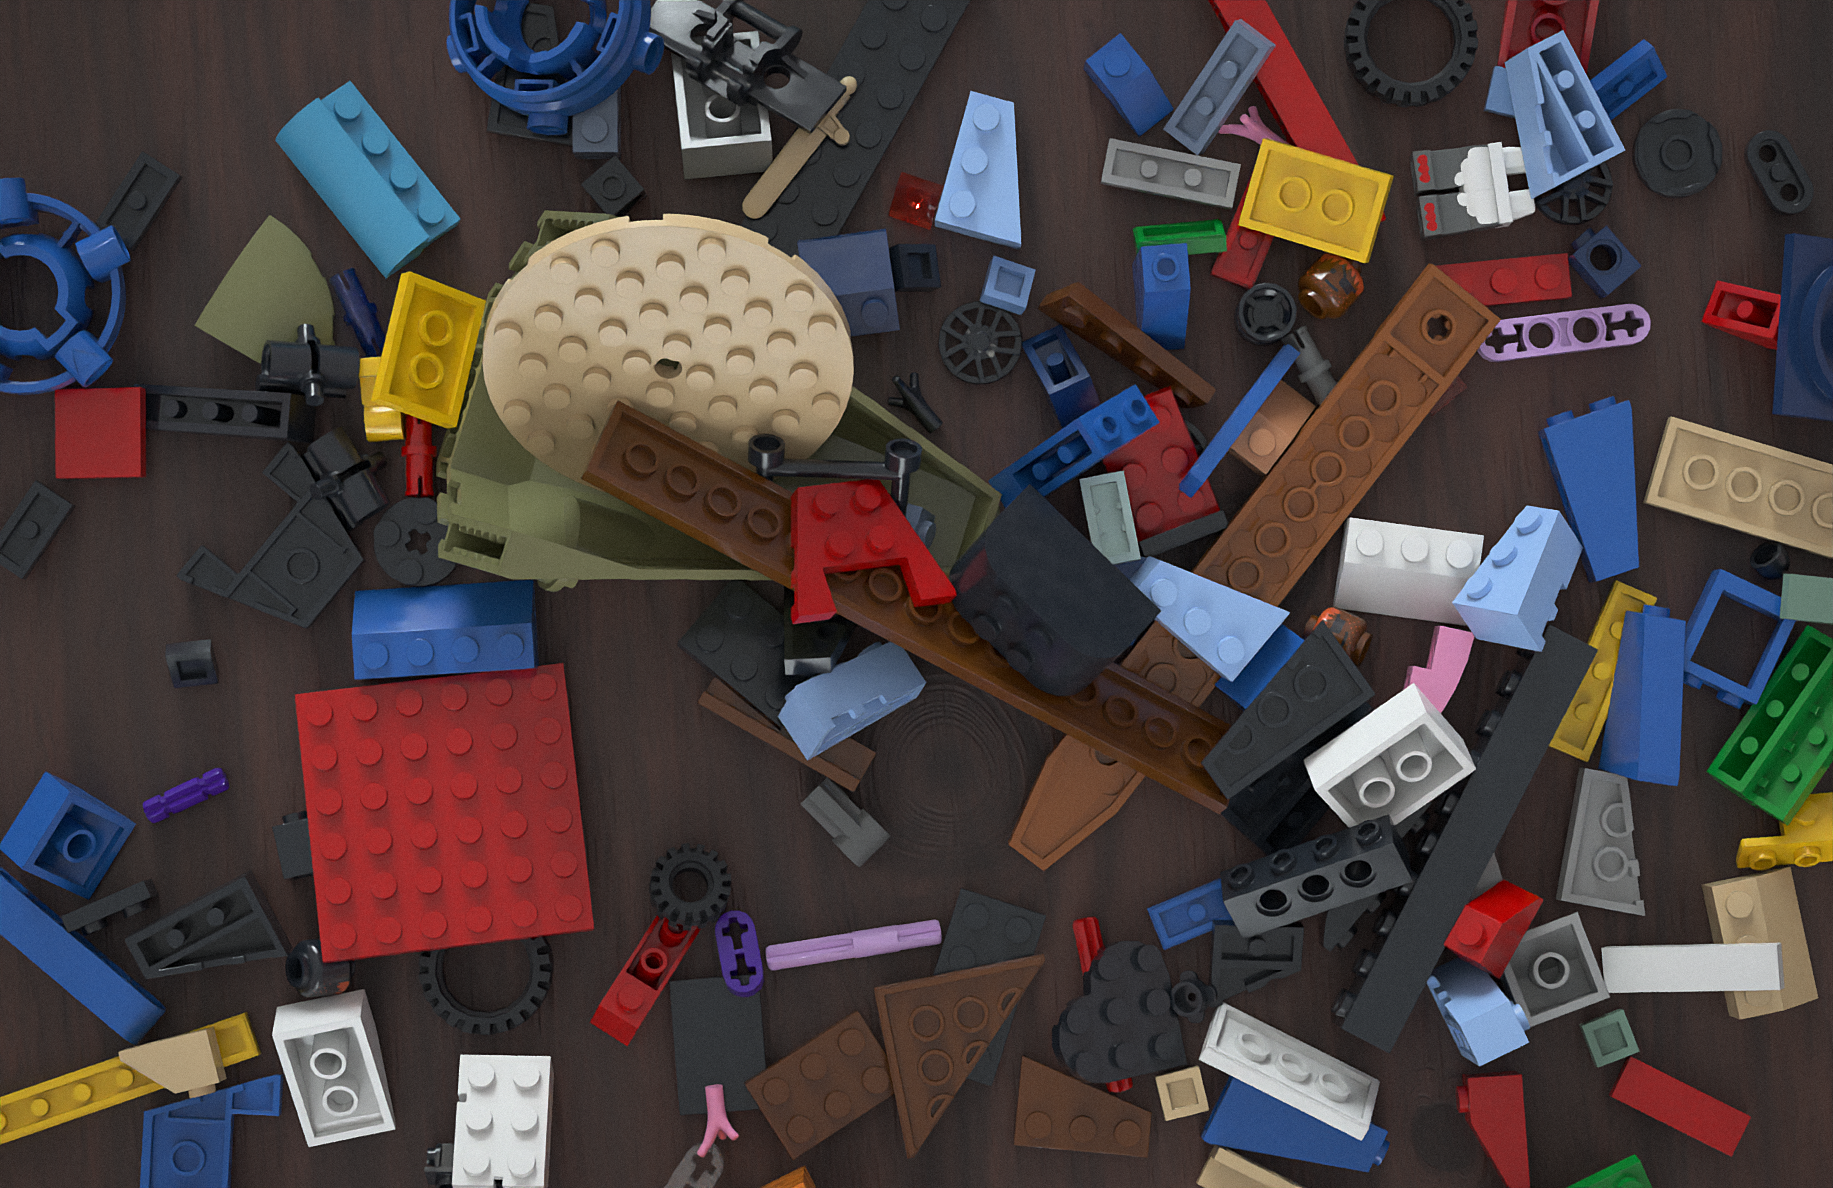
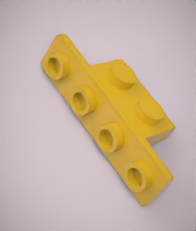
(1801, 843)

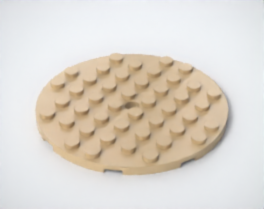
(599, 308)

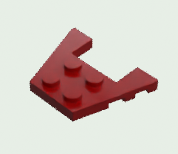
(852, 530)

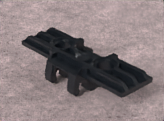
(740, 71)

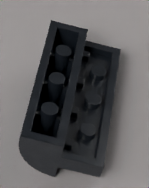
(1282, 803)

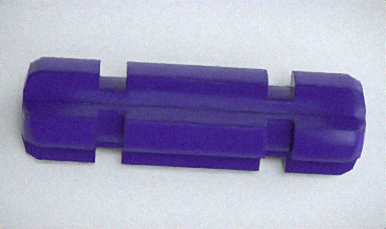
(185, 795)

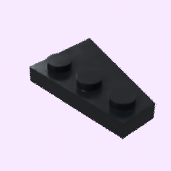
(540, 34)

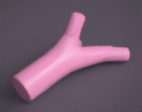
(1252, 128)
(717, 1119)

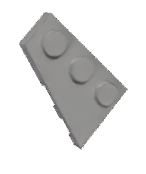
(1599, 847)

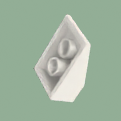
(334, 1067)

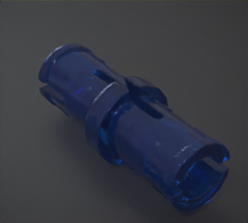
(359, 312)

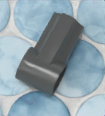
(852, 829)

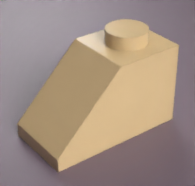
(180, 1062)

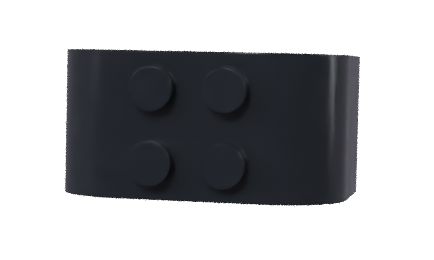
(1047, 597)

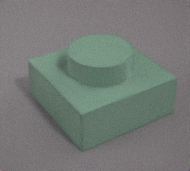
(1609, 1038)

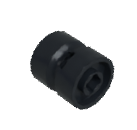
(1265, 314)

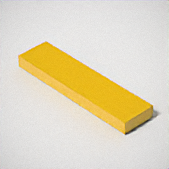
(1591, 703)

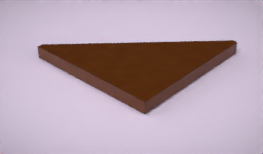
(940, 1030)

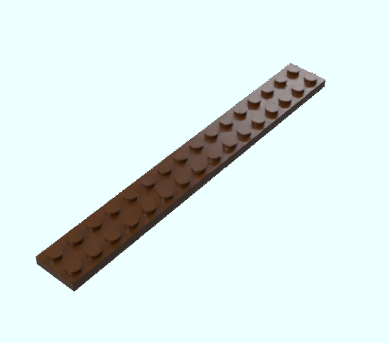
(752, 524)

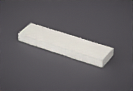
(1693, 967)

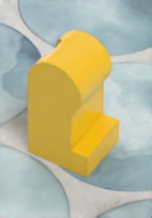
(380, 421)

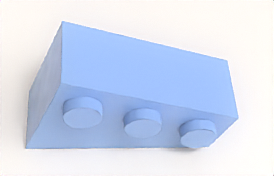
(1557, 115)
(983, 175)
(1520, 580)
(1208, 617)
(850, 697)
(1477, 1012)

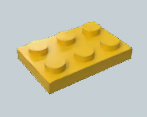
(1315, 200)
(428, 350)

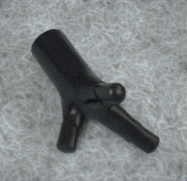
(914, 402)

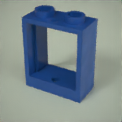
(1753, 597)

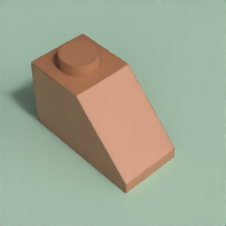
(1271, 428)

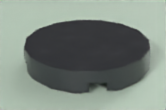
(1677, 153)

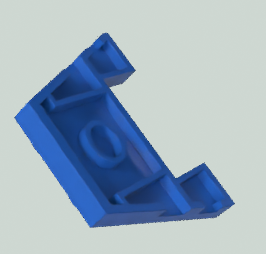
(193, 1138)

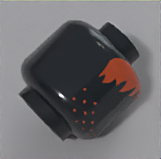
(313, 977)

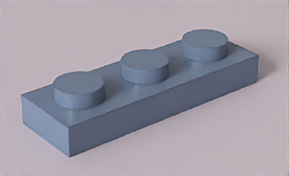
(1219, 87)

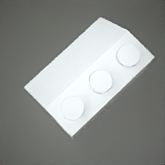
(1404, 570)

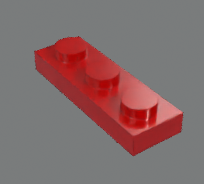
(1514, 279)

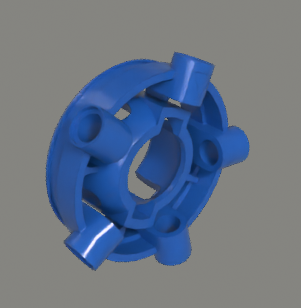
(491, 40)
(98, 259)

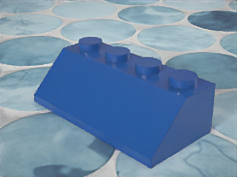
(444, 630)

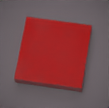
(100, 433)

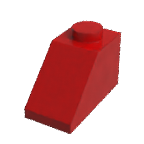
(1744, 313)
(1493, 927)

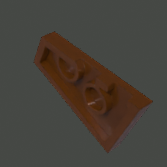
(1075, 1116)

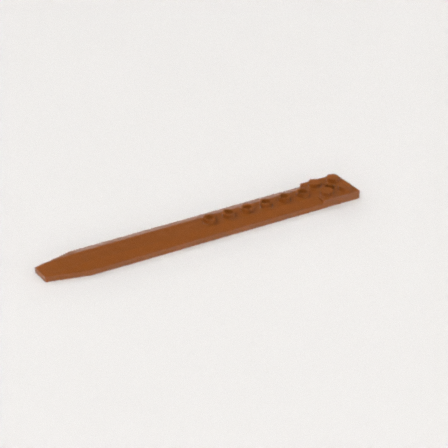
(1276, 534)

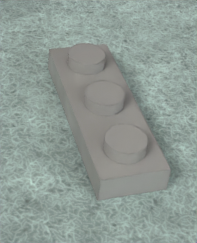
(1170, 174)

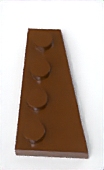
(1124, 342)

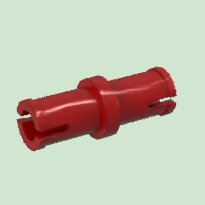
(419, 456)

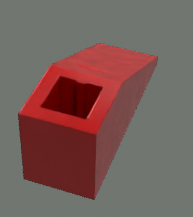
(643, 979)

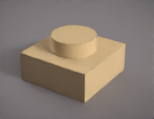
(1181, 1093)

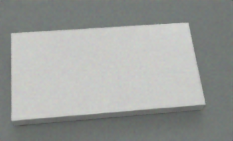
(1290, 1070)

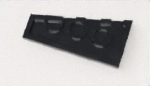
(1295, 706)

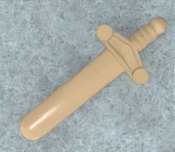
(795, 155)

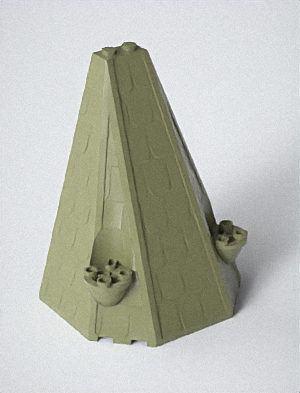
(533, 523)

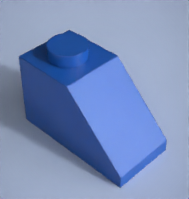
(1128, 85)

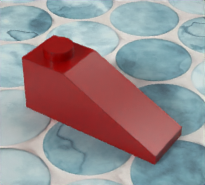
(1497, 1117)

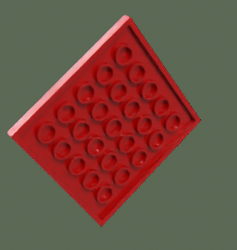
(443, 813)

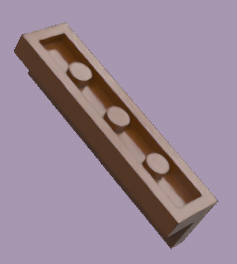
(842, 763)

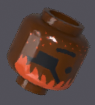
(1330, 286)
(1347, 628)

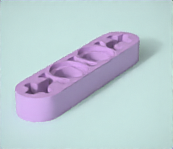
(1563, 336)

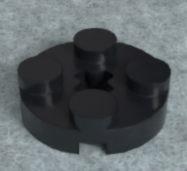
(393, 535)

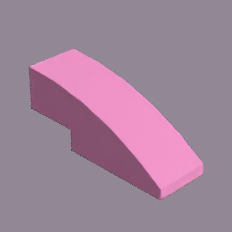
(1444, 665)

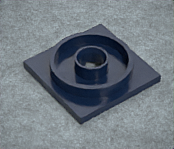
(1805, 330)

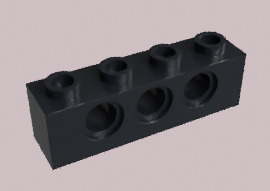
(1316, 876)

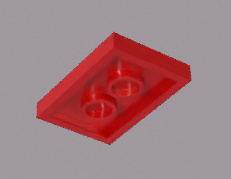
(1155, 468)

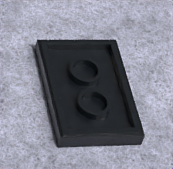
(715, 1042)

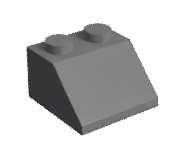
(1553, 971)

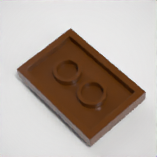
(823, 1084)

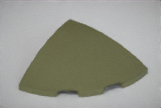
(270, 294)

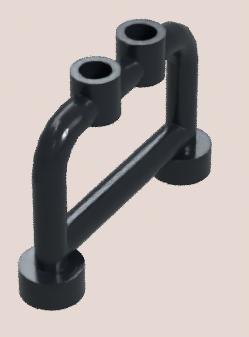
(901, 459)

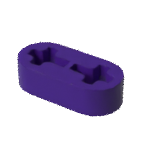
(729, 956)

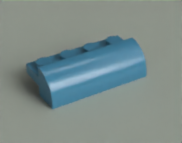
(366, 178)

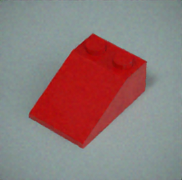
(1536, 20)

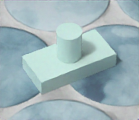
(1110, 517)

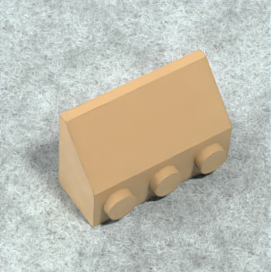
(1763, 910)

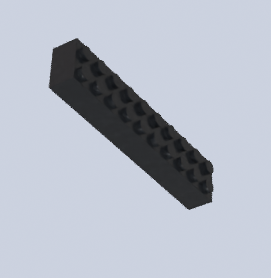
(1462, 839)

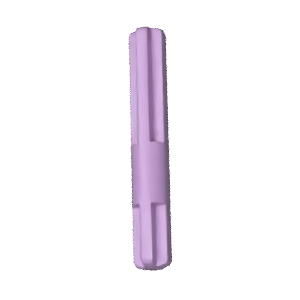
(854, 944)

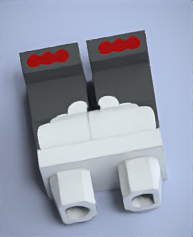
(1482, 184)

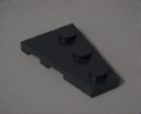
(813, 645)

